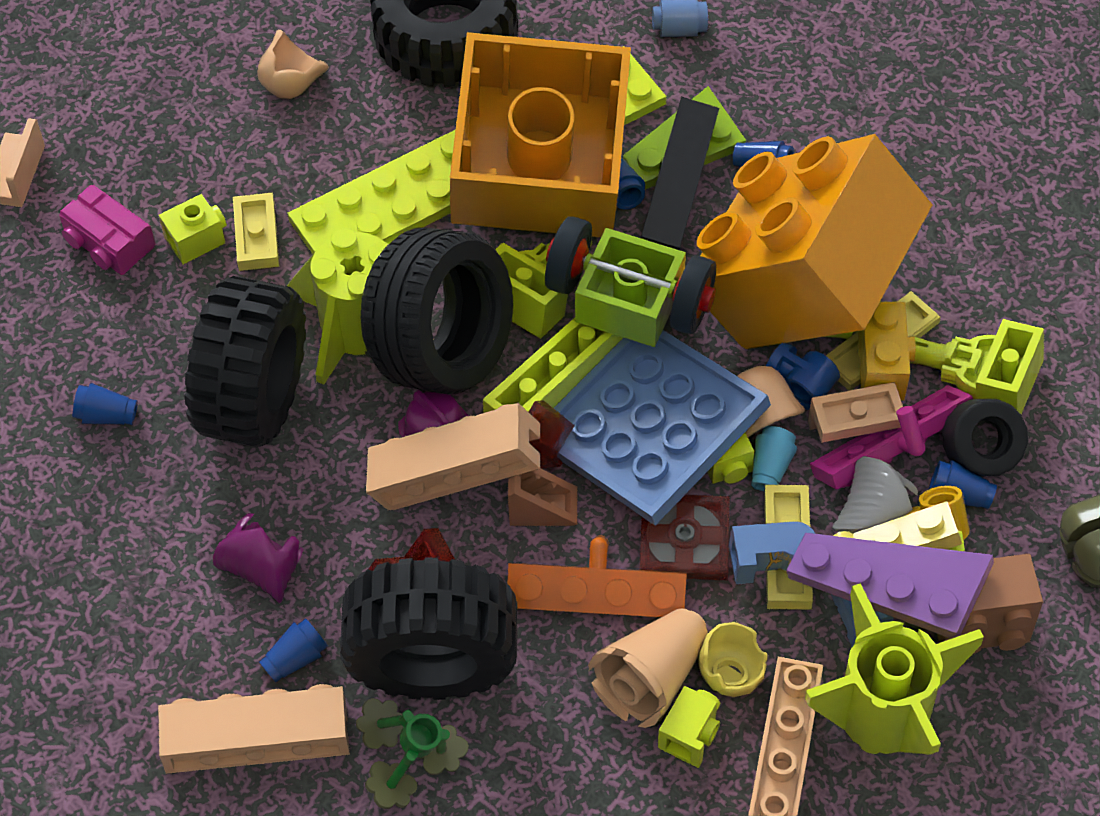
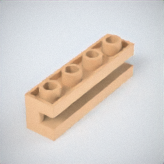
(453, 457)
(253, 729)
(785, 740)

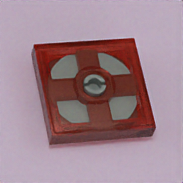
(689, 539)

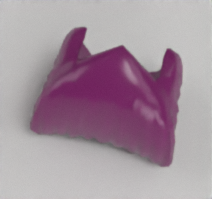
(257, 558)

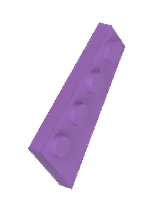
(901, 580)

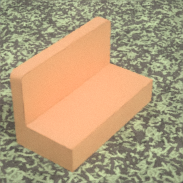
(19, 163)
(855, 412)

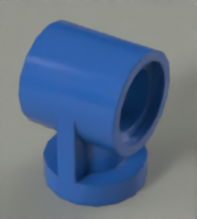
(806, 377)

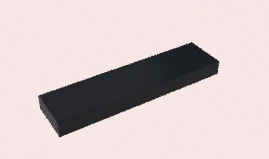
(679, 173)

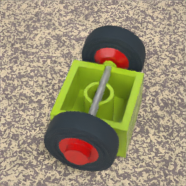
(629, 282)

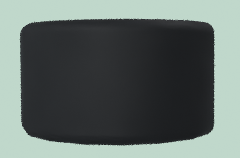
(1011, 436)

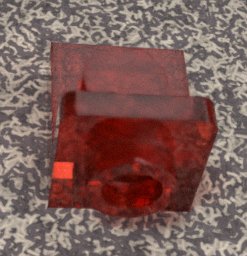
(553, 433)

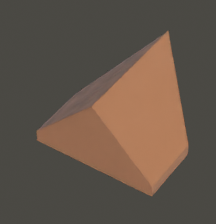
(541, 500)

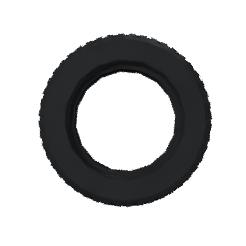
(400, 309)

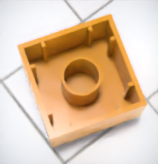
(538, 133)
(811, 241)

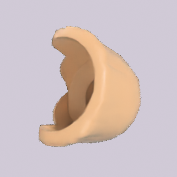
(287, 69)
(780, 396)

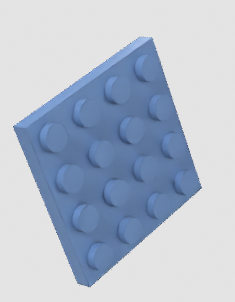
(655, 422)

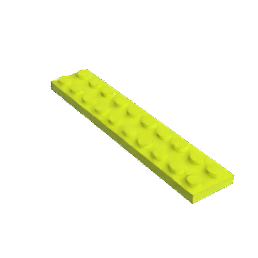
(417, 185)

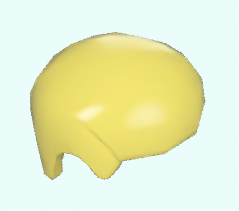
(732, 646)

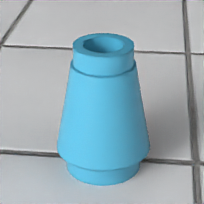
(772, 456)

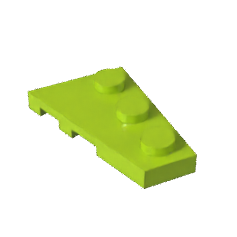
(649, 152)

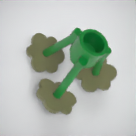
(419, 737)

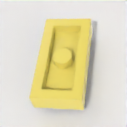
(255, 231)

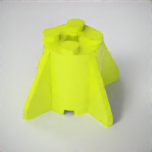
(335, 284)
(890, 683)

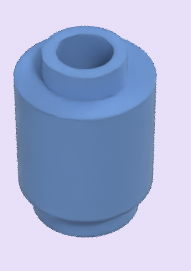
(680, 18)

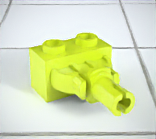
(534, 304)
(989, 365)

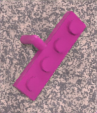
(916, 425)

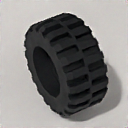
(434, 49)
(245, 361)
(429, 629)

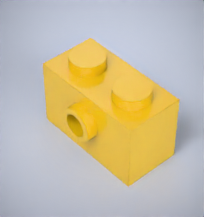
(886, 348)

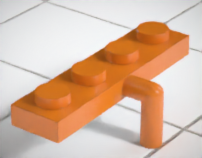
(597, 587)

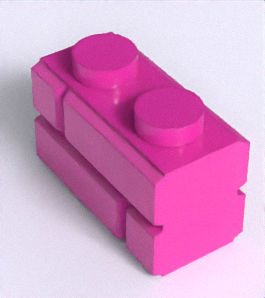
(106, 230)

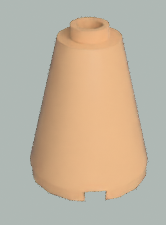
(648, 666)

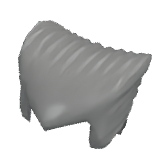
(875, 496)

